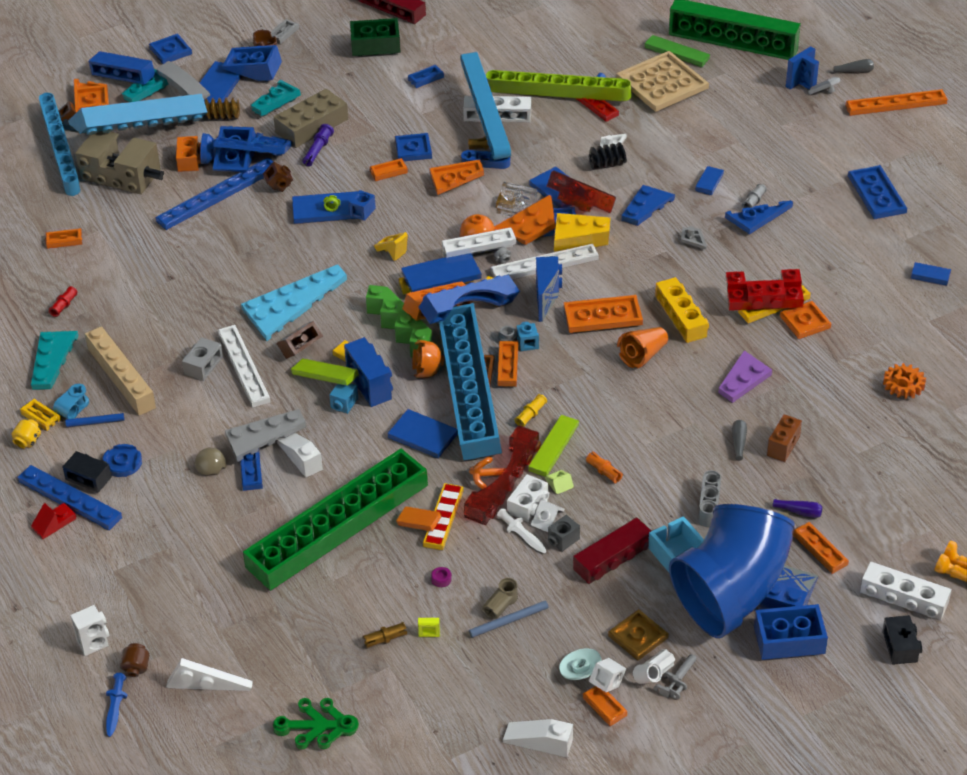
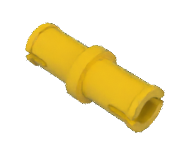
(530, 410)

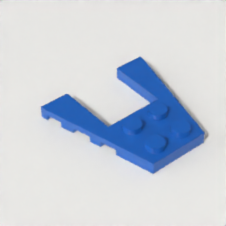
(260, 144)

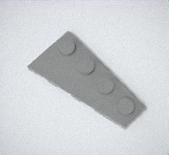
(251, 436)

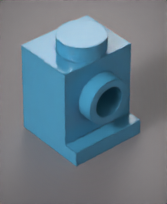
(527, 331)

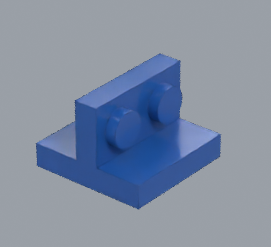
(802, 69)

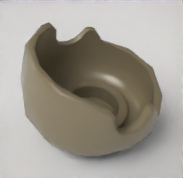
(210, 461)

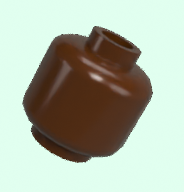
(134, 659)

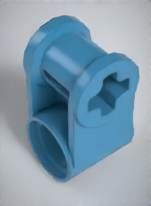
(71, 403)

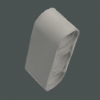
(709, 496)

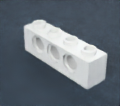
(509, 109)
(905, 590)

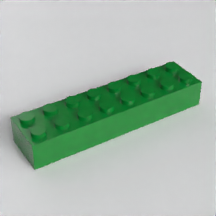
(734, 29)

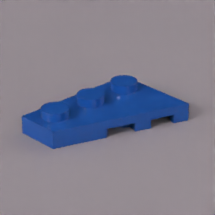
(645, 203)

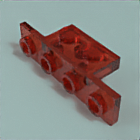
(580, 194)

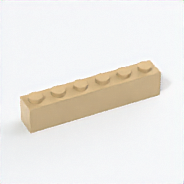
(120, 371)

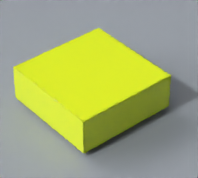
(429, 627)

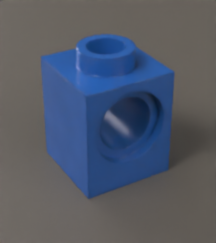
(362, 205)

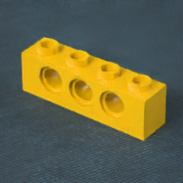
(681, 309)

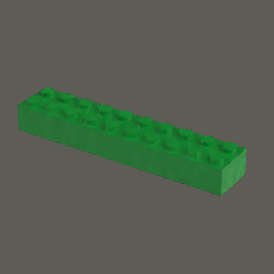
(335, 519)

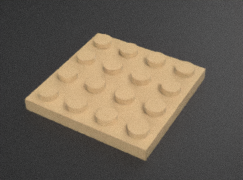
(663, 81)

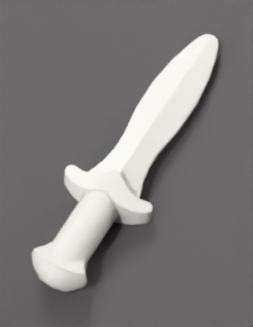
(516, 526)

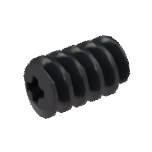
(607, 153)

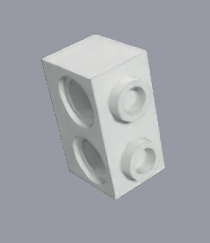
(527, 497)
(90, 630)

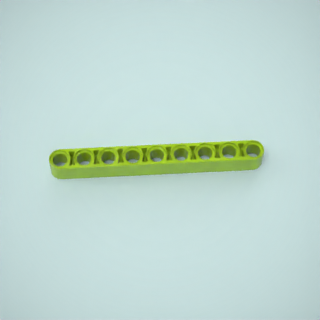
(559, 85)

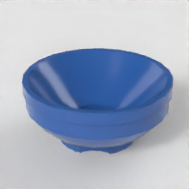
(207, 150)

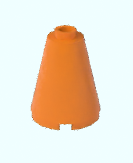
(641, 345)

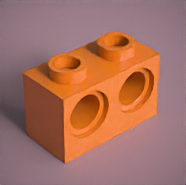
(188, 153)

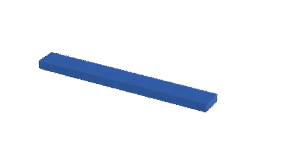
(213, 195)

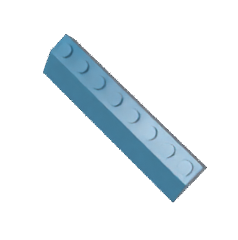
(138, 114)

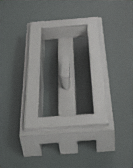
(284, 33)

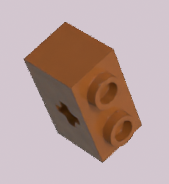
(784, 438)

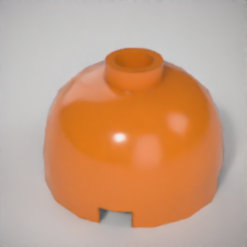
(476, 224)
(426, 359)

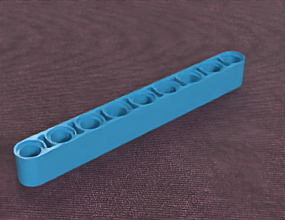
(485, 106)
(59, 144)

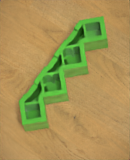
(384, 302)

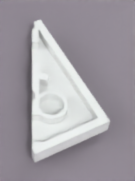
(197, 676)

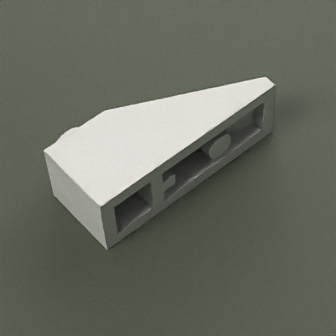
(302, 453)
(541, 735)

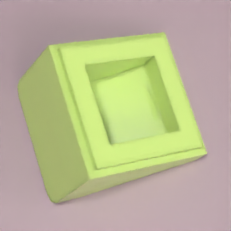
(560, 481)

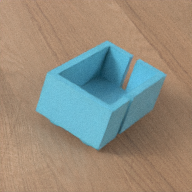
(680, 538)

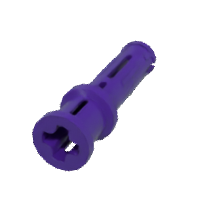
(320, 140)

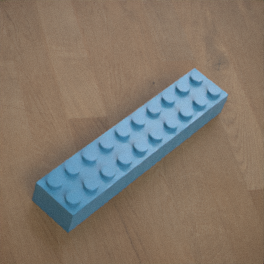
(469, 384)

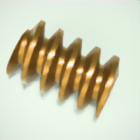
(223, 109)

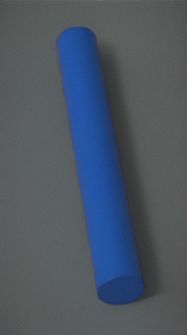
(95, 420)

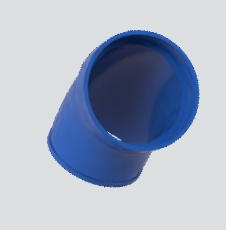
(732, 566)

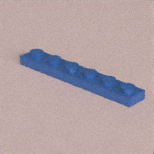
(75, 499)

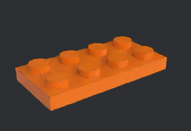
(603, 313)

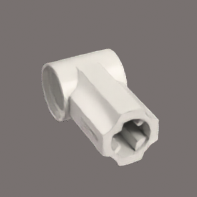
(653, 669)

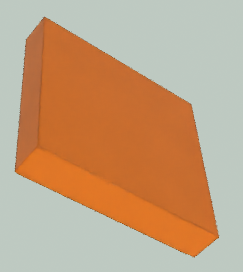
(805, 320)

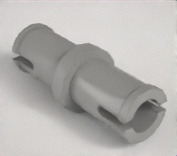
(754, 196)

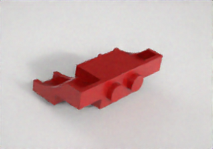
(764, 293)

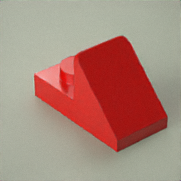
(50, 521)

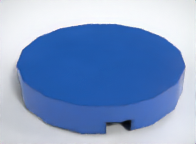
(123, 460)

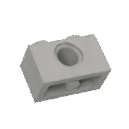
(202, 359)

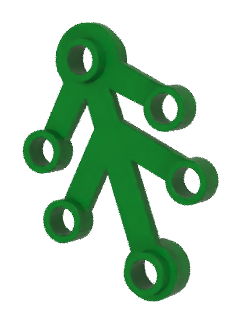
(317, 724)

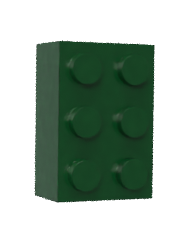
(375, 37)

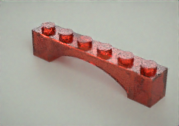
(483, 504)

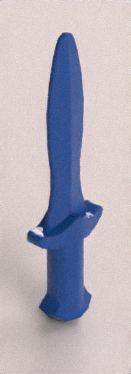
(116, 696)

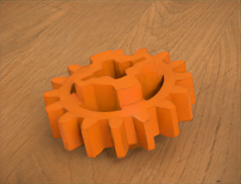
(904, 381)

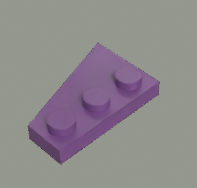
(743, 377)

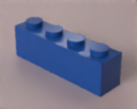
(121, 67)

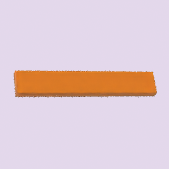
(896, 102)

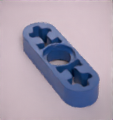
(470, 155)

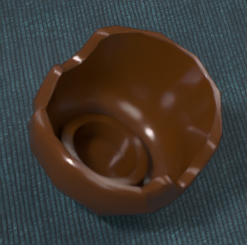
(263, 38)

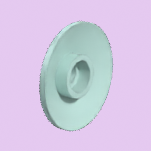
(579, 664)

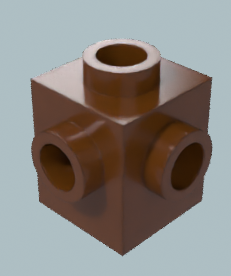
(278, 176)

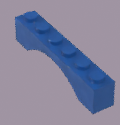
(497, 291)

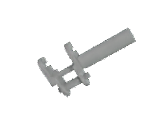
(676, 679)

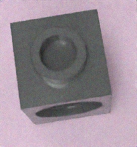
(563, 533)

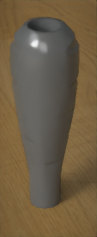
(859, 66)
(739, 434)

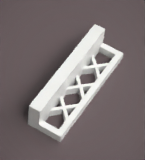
(478, 243)

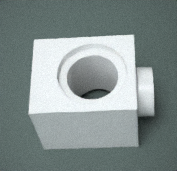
(607, 675)

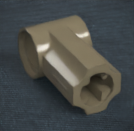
(503, 597)

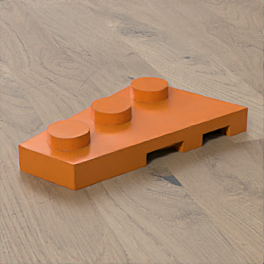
(454, 175)

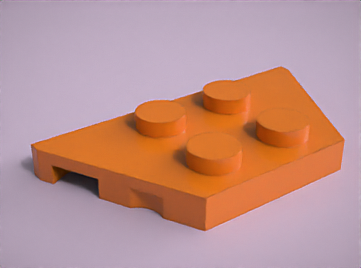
(90, 94)
(532, 221)

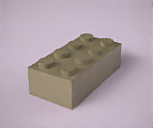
(305, 118)

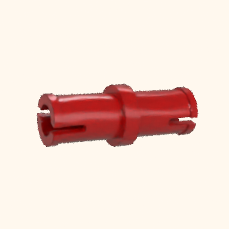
(63, 301)

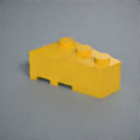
(580, 230)

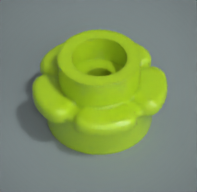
(331, 206)

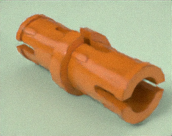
(604, 467)

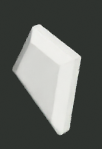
(612, 139)

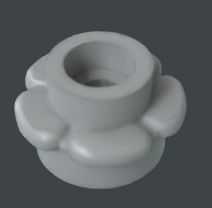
(502, 255)
(507, 333)

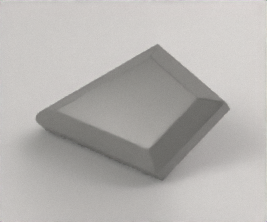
(825, 84)
(693, 237)

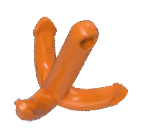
(477, 471)

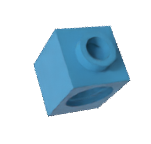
(343, 397)

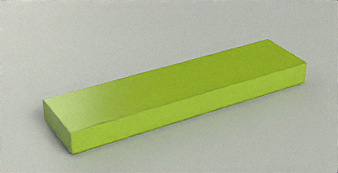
(325, 371)
(553, 445)

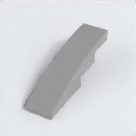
(181, 80)

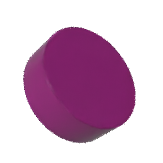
(441, 577)

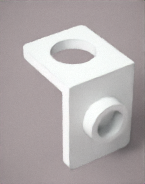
(545, 515)

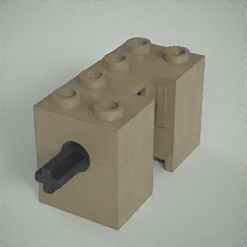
(130, 171)

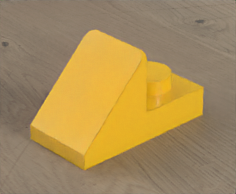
(394, 244)

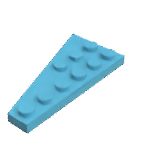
(289, 302)

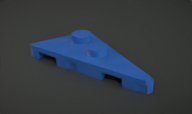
(754, 218)

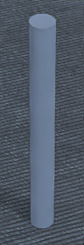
(508, 619)

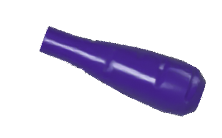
(803, 508)

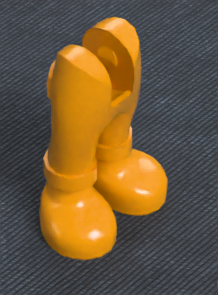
(952, 563)

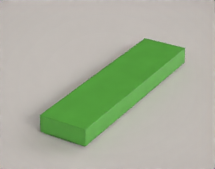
(682, 52)

